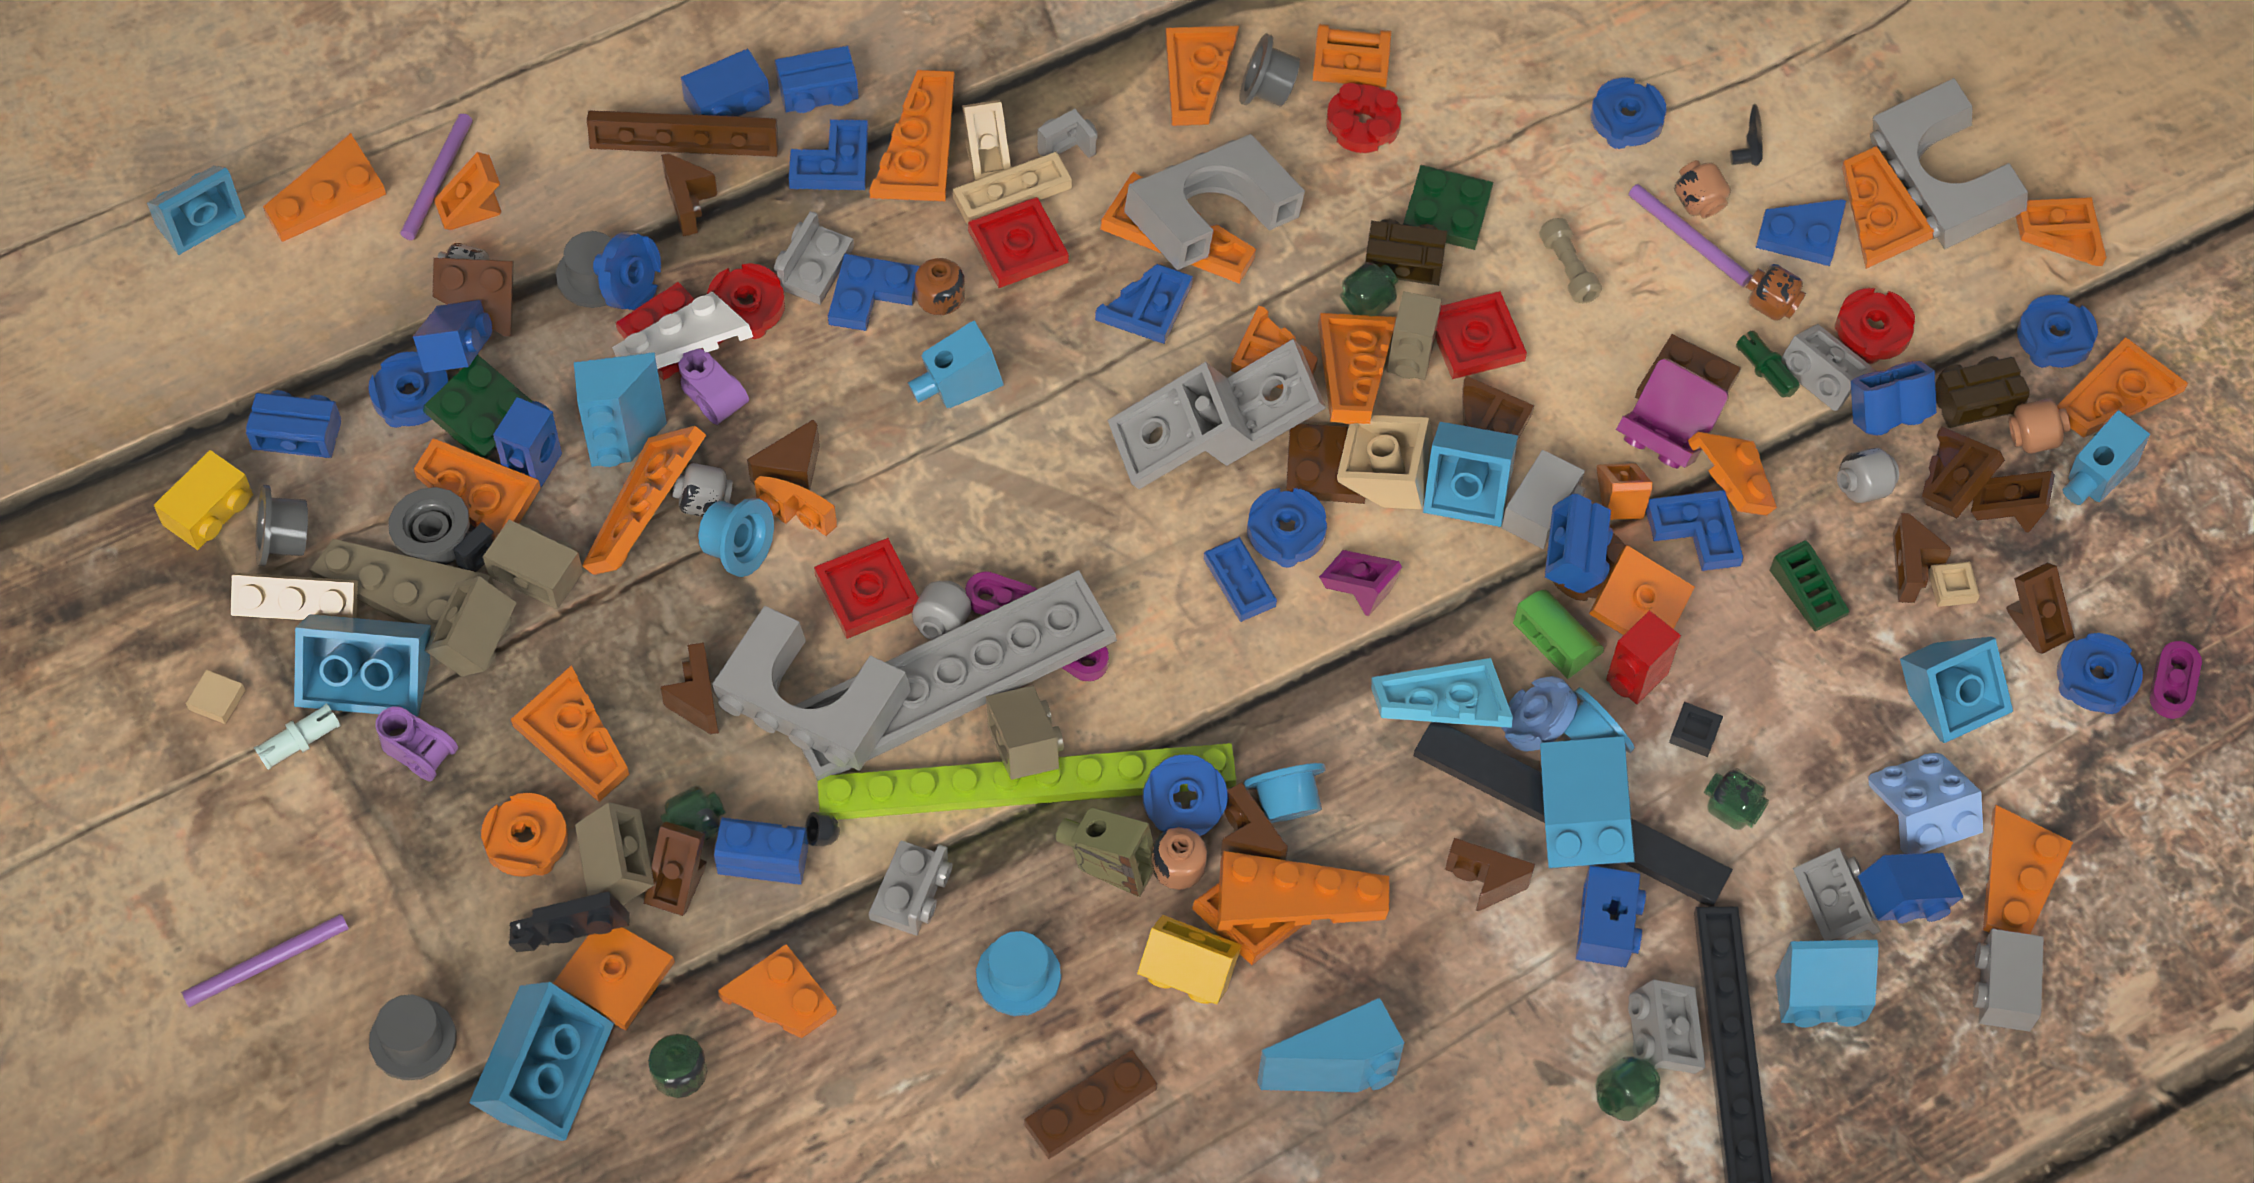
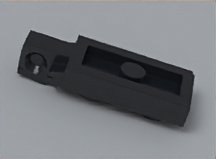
(568, 921)

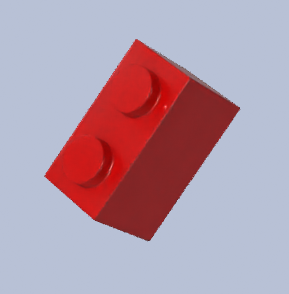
(1643, 657)

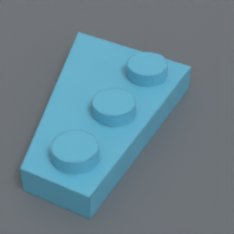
(1445, 694)

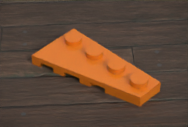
(920, 142)
(1227, 254)
(1353, 362)
(643, 492)
(1277, 890)

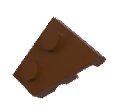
(477, 279)
(1493, 409)
(1958, 472)

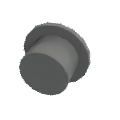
(1269, 74)
(576, 272)
(429, 524)
(280, 526)
(412, 1038)

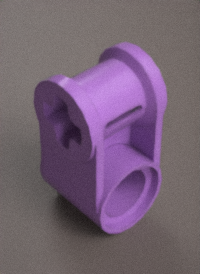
(710, 386)
(419, 747)

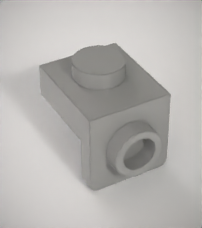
(1065, 132)

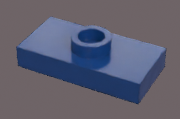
(1240, 579)

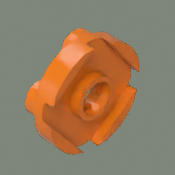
(529, 857)

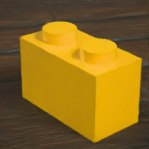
(204, 500)
(1189, 960)

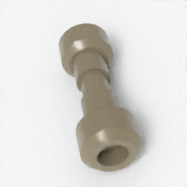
(1557, 236)

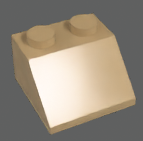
(1388, 460)

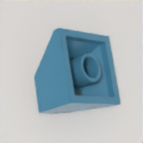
(1957, 685)

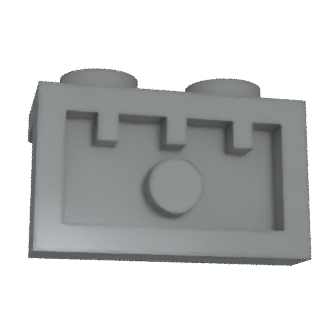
(812, 260)
(1824, 365)
(910, 887)
(1836, 896)
(1667, 1026)

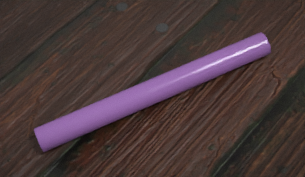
(436, 176)
(1690, 235)
(264, 960)

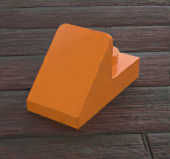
(470, 194)

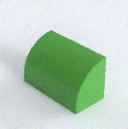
(1556, 633)

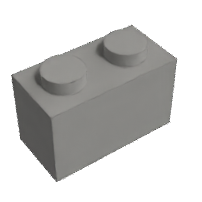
(1545, 485)
(2010, 980)

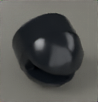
(821, 829)

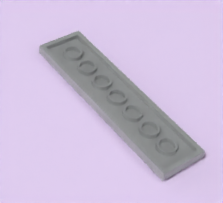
(984, 659)

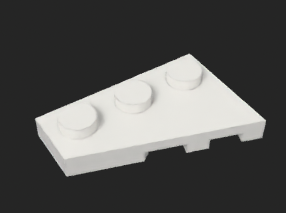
(690, 328)

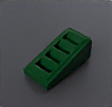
(1819, 579)

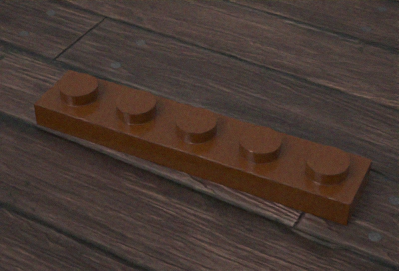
(682, 133)

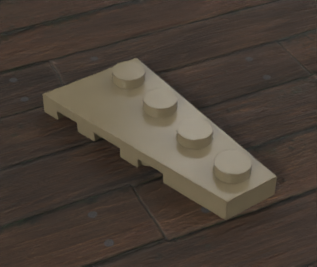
(393, 582)

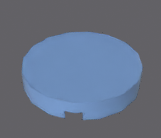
(1540, 713)

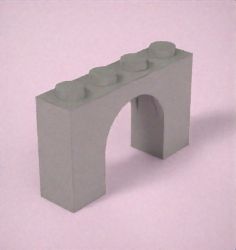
(1235, 169)
(1950, 208)
(841, 730)

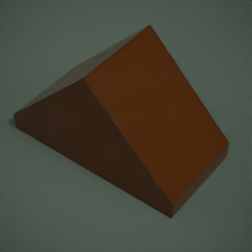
(789, 458)

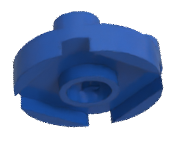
(1623, 129)
(623, 285)
(2053, 350)
(391, 379)
(1282, 546)
(2084, 688)
(1200, 777)

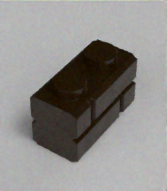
(1409, 251)
(1980, 391)

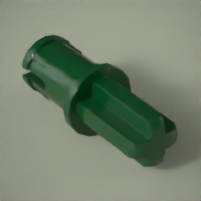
(1768, 364)

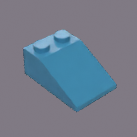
(1587, 802)
(1336, 1056)

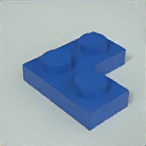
(838, 167)
(867, 280)
(1705, 519)

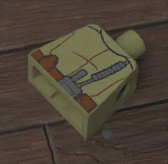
(1111, 848)

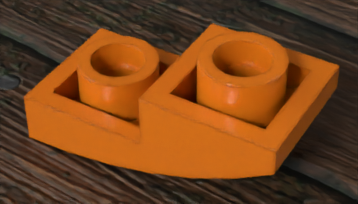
(791, 499)

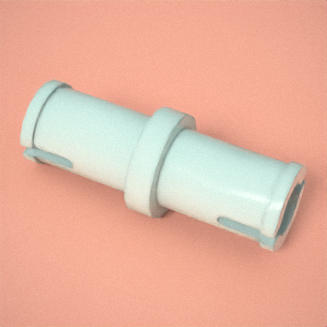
(297, 736)

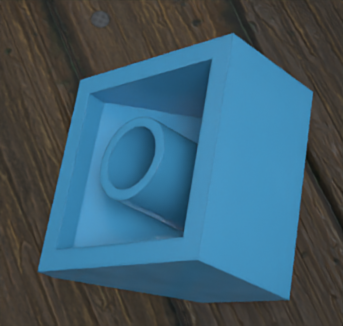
(197, 208)
(1469, 473)
(1827, 982)

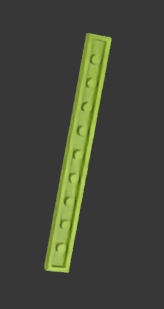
(990, 785)

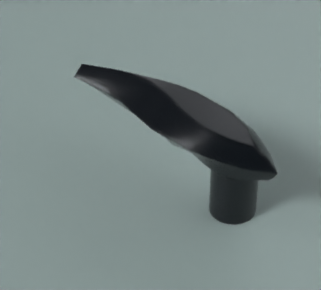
(1754, 151)

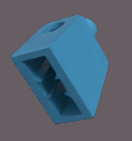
(958, 368)
(2106, 459)

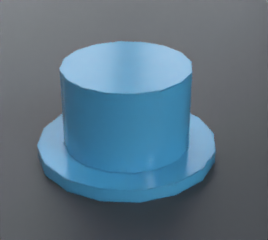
(737, 534)
(1593, 722)
(1288, 791)
(1018, 974)

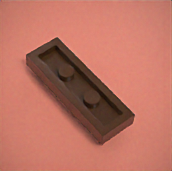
(1090, 1104)

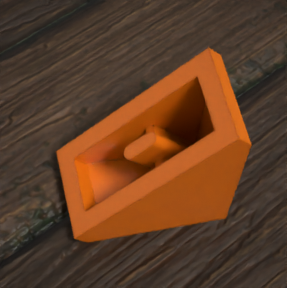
(1624, 490)

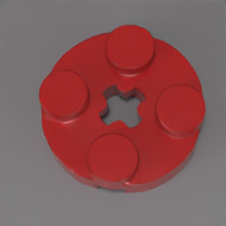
(1367, 100)
(751, 280)
(1869, 342)

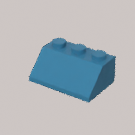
(619, 406)
(360, 664)
(542, 1061)

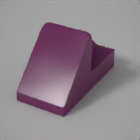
(1363, 576)

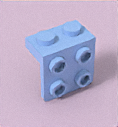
(1931, 802)

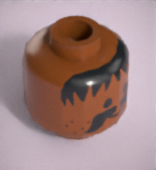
(939, 286)
(1775, 292)

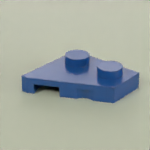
(1803, 230)
(1148, 304)

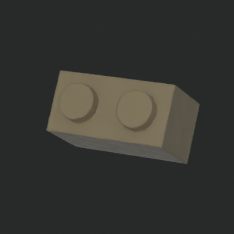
(1414, 335)
(533, 563)
(471, 626)
(1023, 732)
(614, 852)

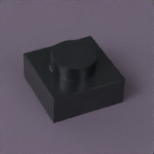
(472, 548)
(1696, 729)

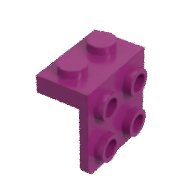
(1671, 412)

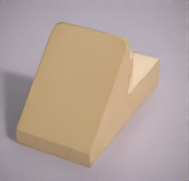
(986, 138)

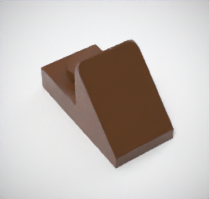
(687, 186)
(2015, 496)
(1914, 553)
(2042, 608)
(693, 697)
(1253, 830)
(676, 868)
(1501, 873)

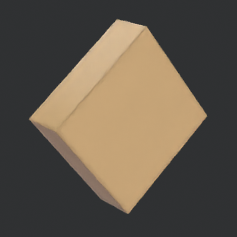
(1953, 584)
(215, 696)

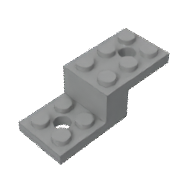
(1216, 414)

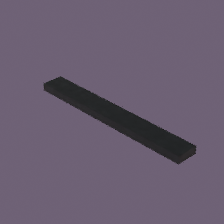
(1523, 789)
(1732, 1045)

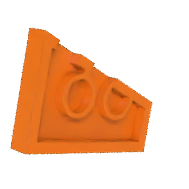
(1196, 70)
(325, 191)
(1882, 208)
(2122, 381)
(487, 488)
(571, 735)
(2021, 871)

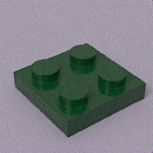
(1450, 204)
(474, 406)

